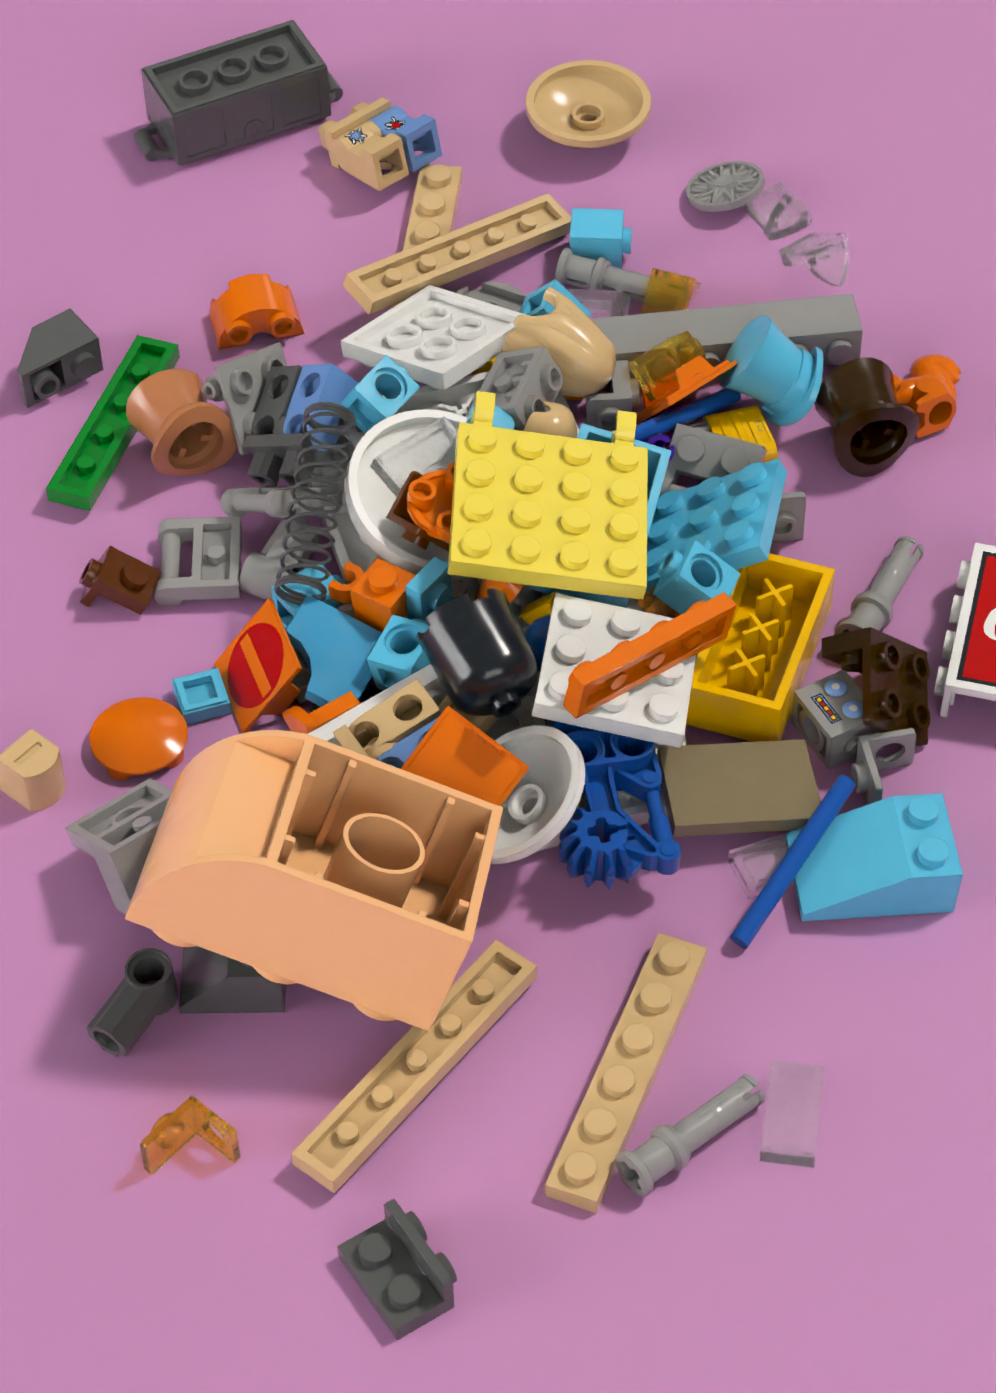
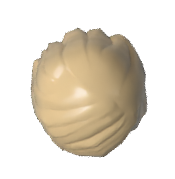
(573, 342)

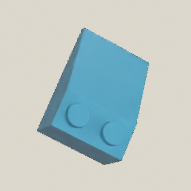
(882, 862)

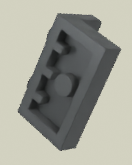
(400, 1271)

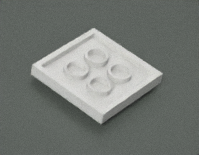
(434, 336)
(588, 630)

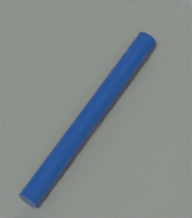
(686, 413)
(792, 861)

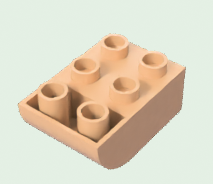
(321, 871)

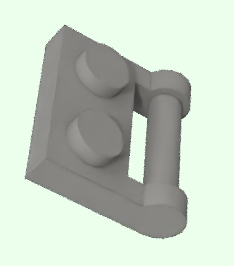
(707, 455)
(272, 500)
(214, 559)

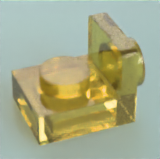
(657, 366)

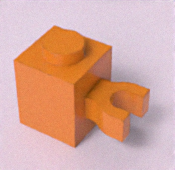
(375, 593)

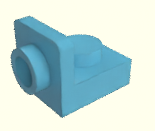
(428, 589)

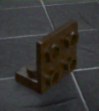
(891, 678)

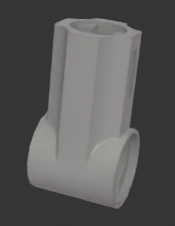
(261, 568)

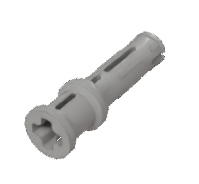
(599, 275)
(875, 605)
(672, 1145)

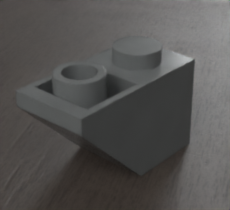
(57, 357)

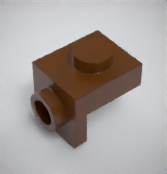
(119, 580)

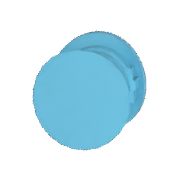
(774, 371)

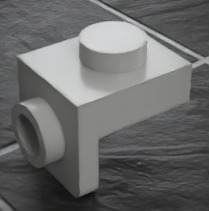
(622, 395)

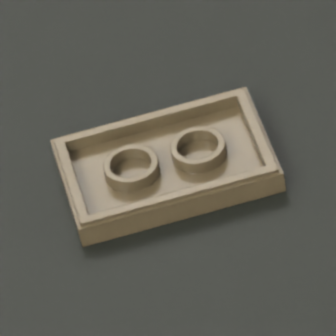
(738, 787)

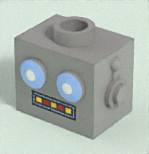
(831, 717)

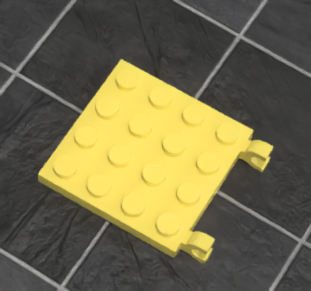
(549, 507)

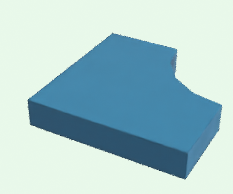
(333, 649)

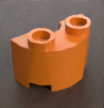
(252, 307)

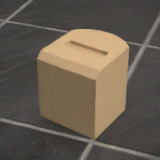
(32, 771)

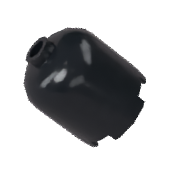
(480, 654)

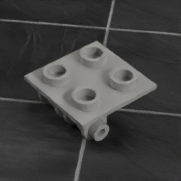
(241, 387)

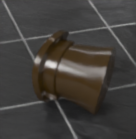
(865, 416)

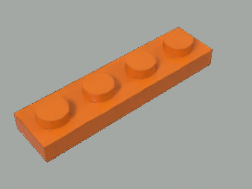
(648, 655)

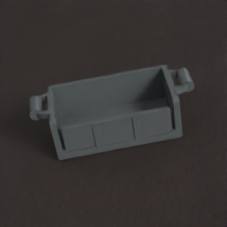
(234, 94)

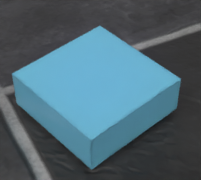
(201, 696)

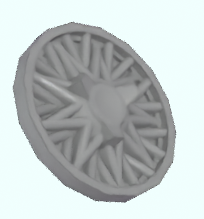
(725, 186)

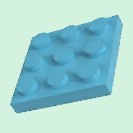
(725, 514)

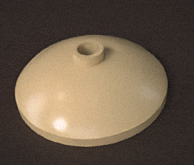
(588, 104)

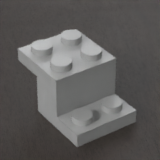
(122, 836)

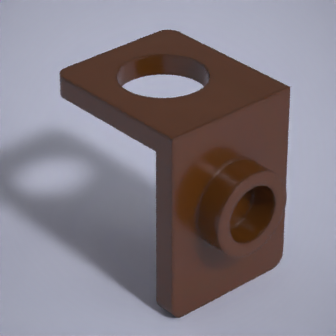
(399, 515)

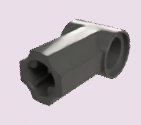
(135, 1003)

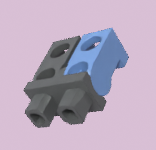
(280, 420)

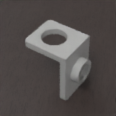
(790, 517)
(867, 764)

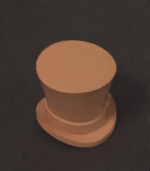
(185, 428)

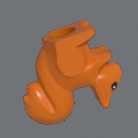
(930, 392)

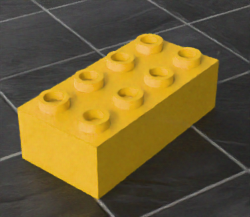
(751, 676)

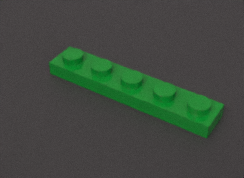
(107, 428)

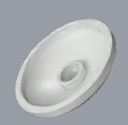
(544, 795)

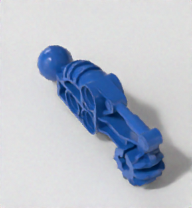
(601, 837)

